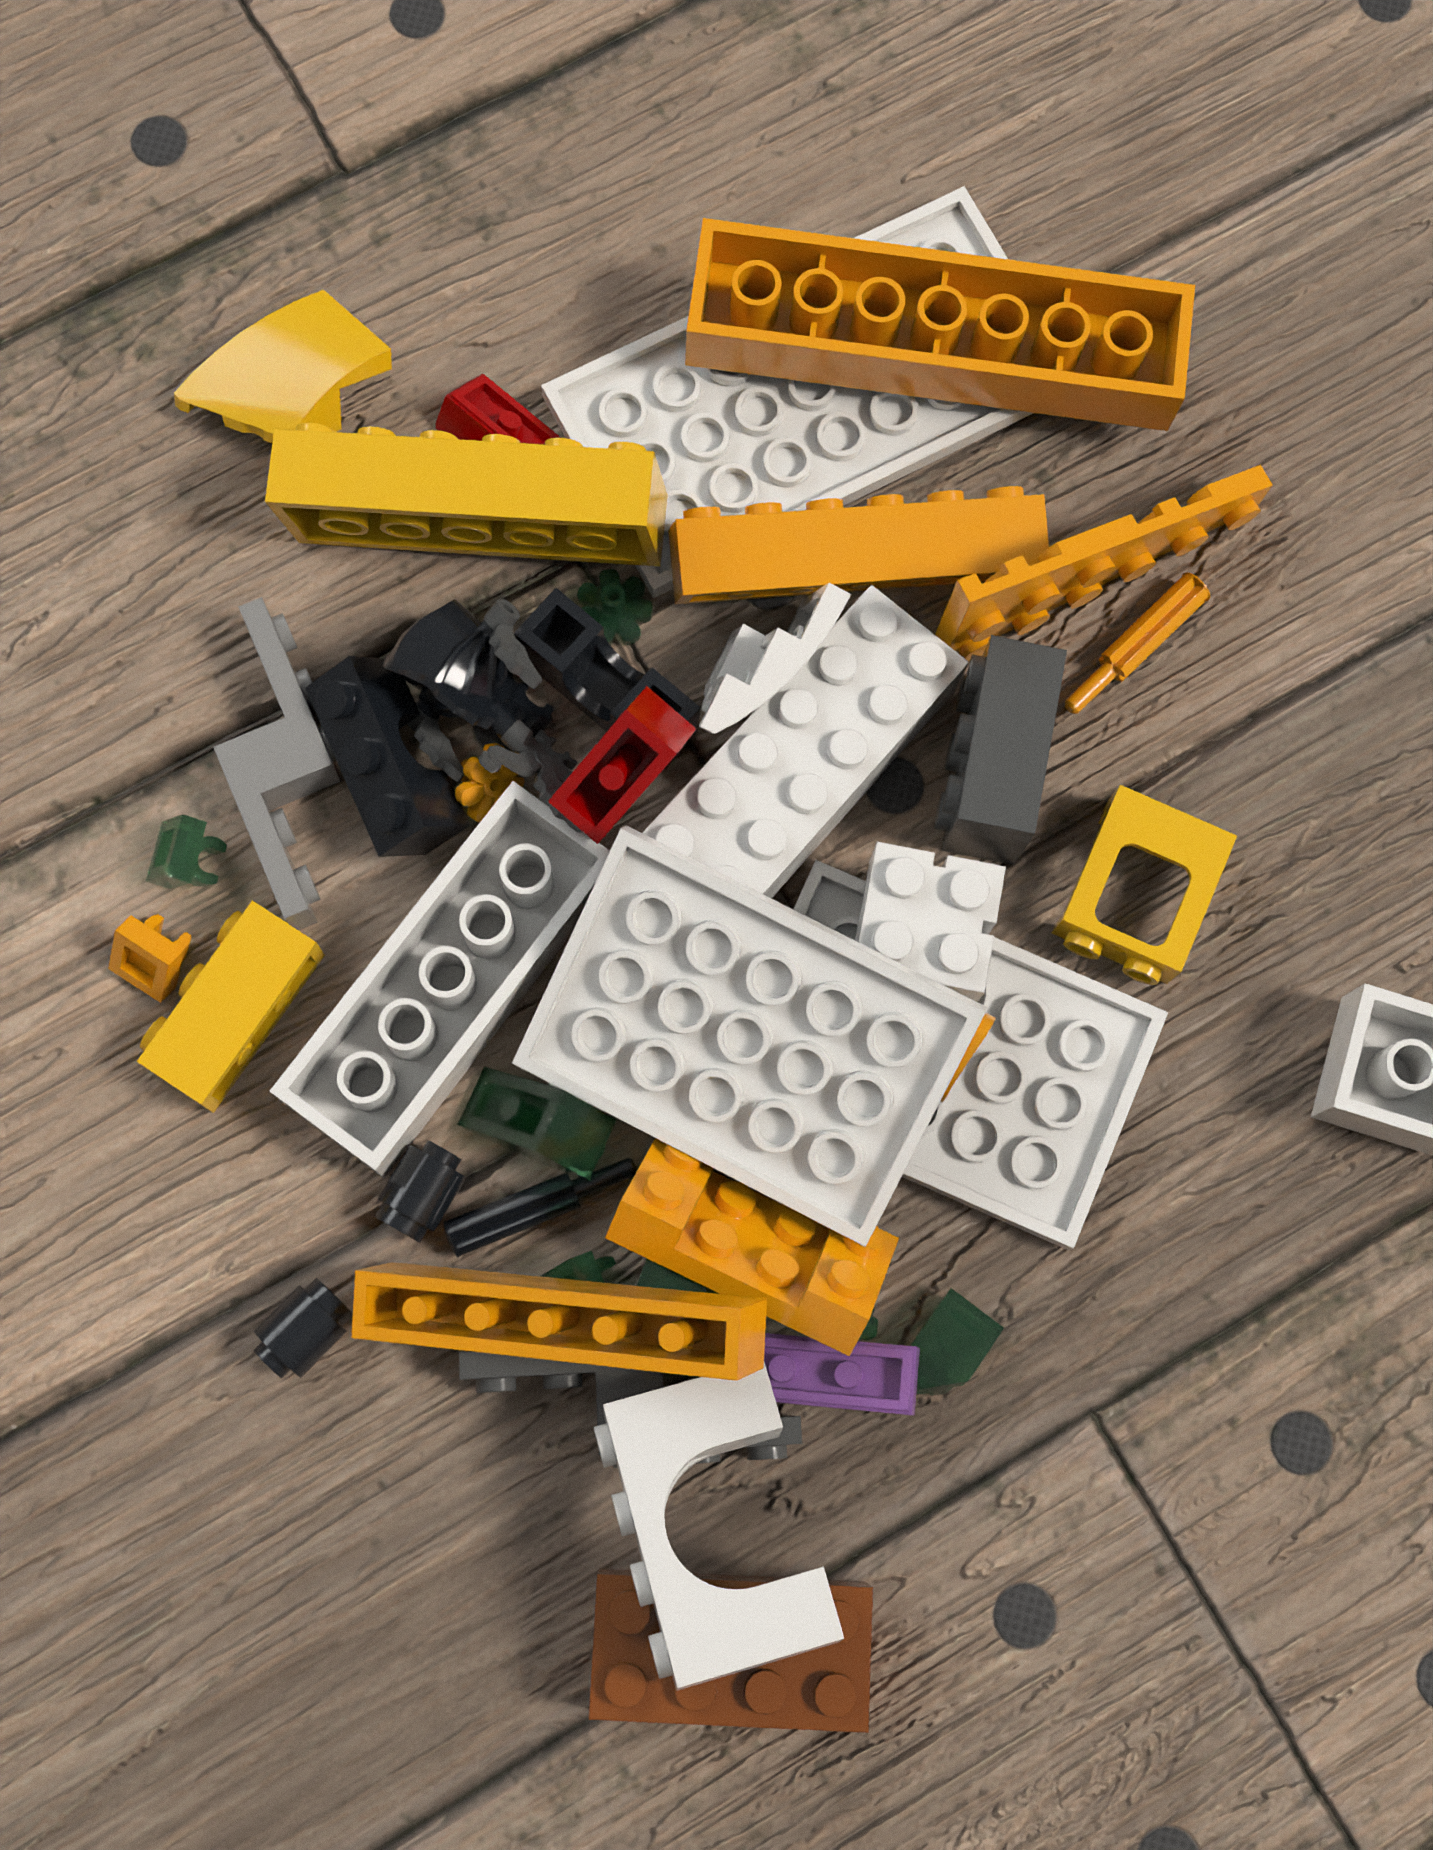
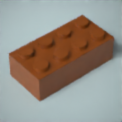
(802, 1692)

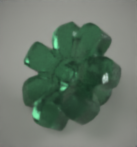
(617, 605)

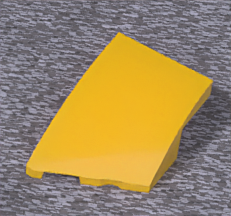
(287, 369)

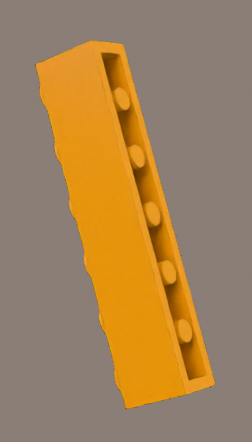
(852, 547)
(561, 1320)

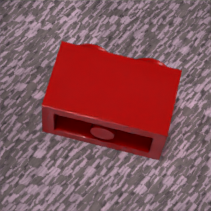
(622, 765)

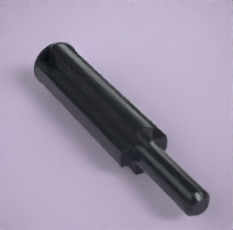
(529, 1207)

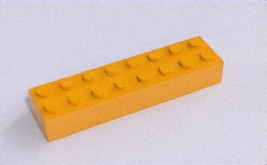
(939, 325)

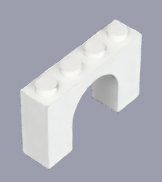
(702, 1626)

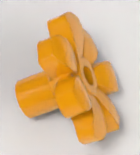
(483, 788)

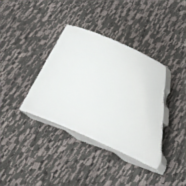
(760, 665)

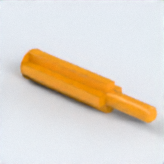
(1142, 638)

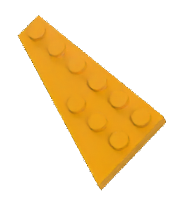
(1078, 566)

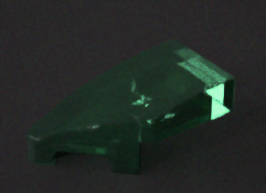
(953, 1344)

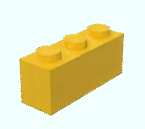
(230, 1005)

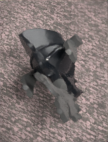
(468, 674)

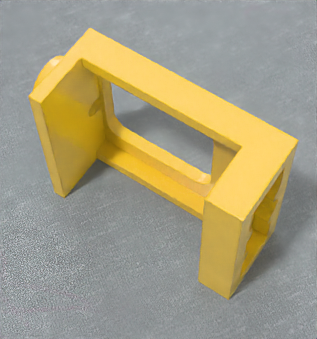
(1169, 835)

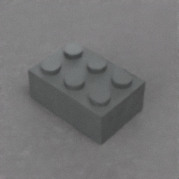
(1000, 750)

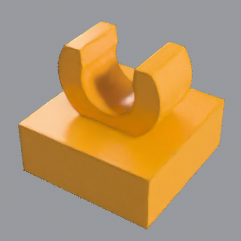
(148, 957)

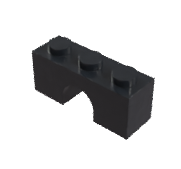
(582, 666)
(399, 800)

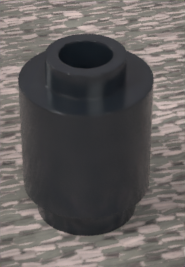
(420, 1190)
(301, 1329)

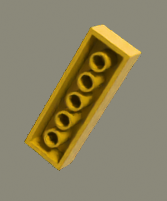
(468, 494)

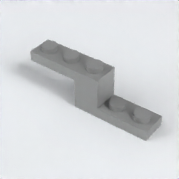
(279, 766)

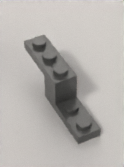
(500, 1372)

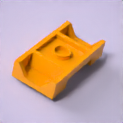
(751, 1247)

